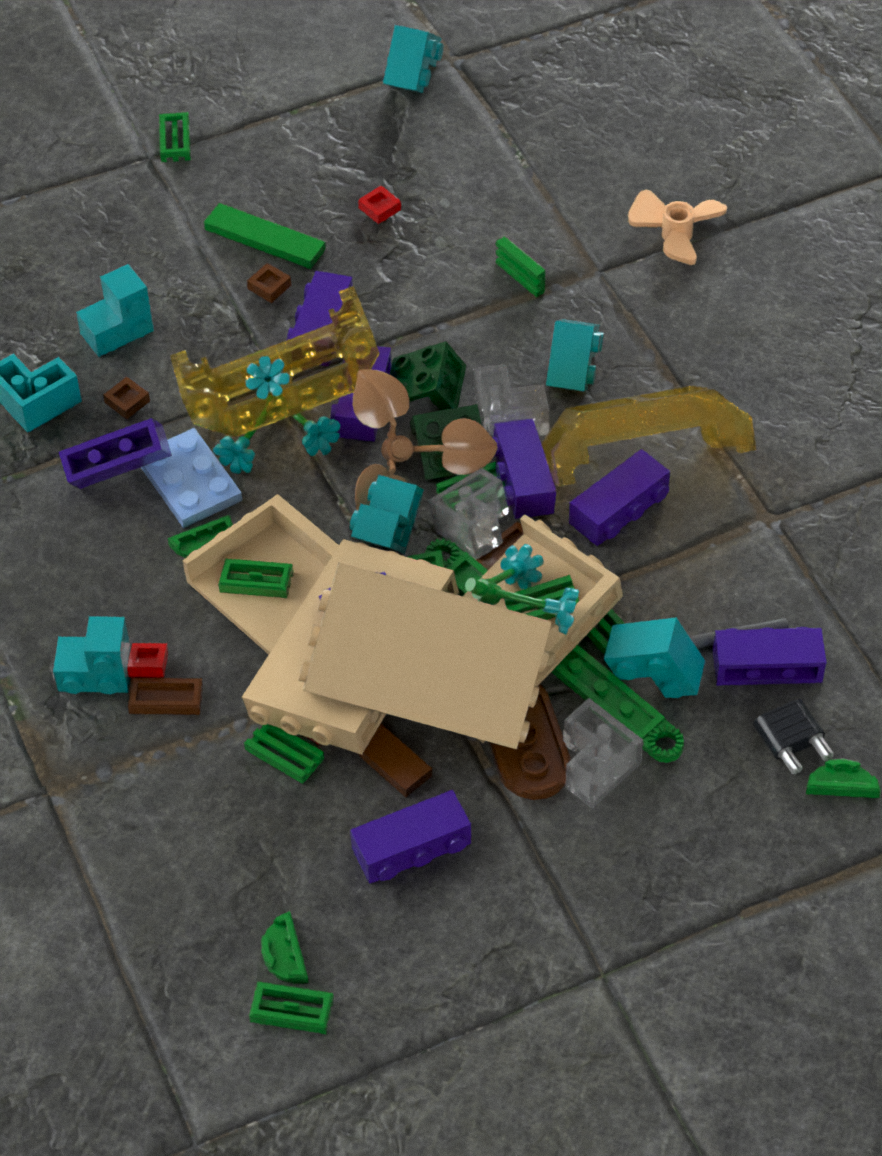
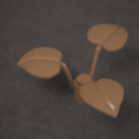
(380, 399)

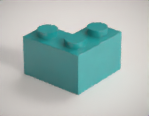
(409, 58)
(120, 315)
(572, 354)
(39, 394)
(389, 516)
(656, 651)
(96, 660)

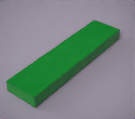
(265, 235)

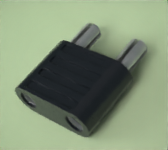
(790, 731)

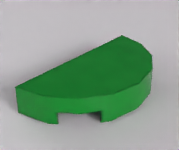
(197, 537)
(843, 778)
(282, 951)

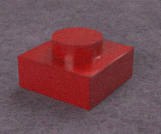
(379, 204)
(147, 660)

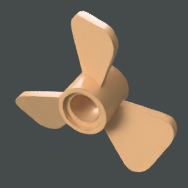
(675, 220)

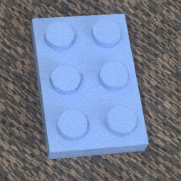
(192, 480)

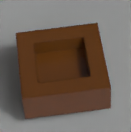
(269, 283)
(126, 398)

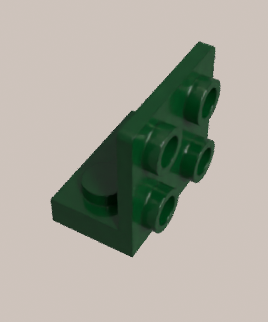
(431, 373)
(429, 431)

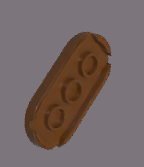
(538, 760)

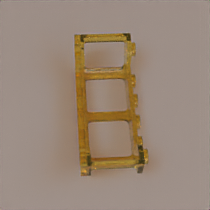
(214, 387)
(640, 416)

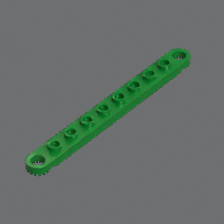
(586, 674)

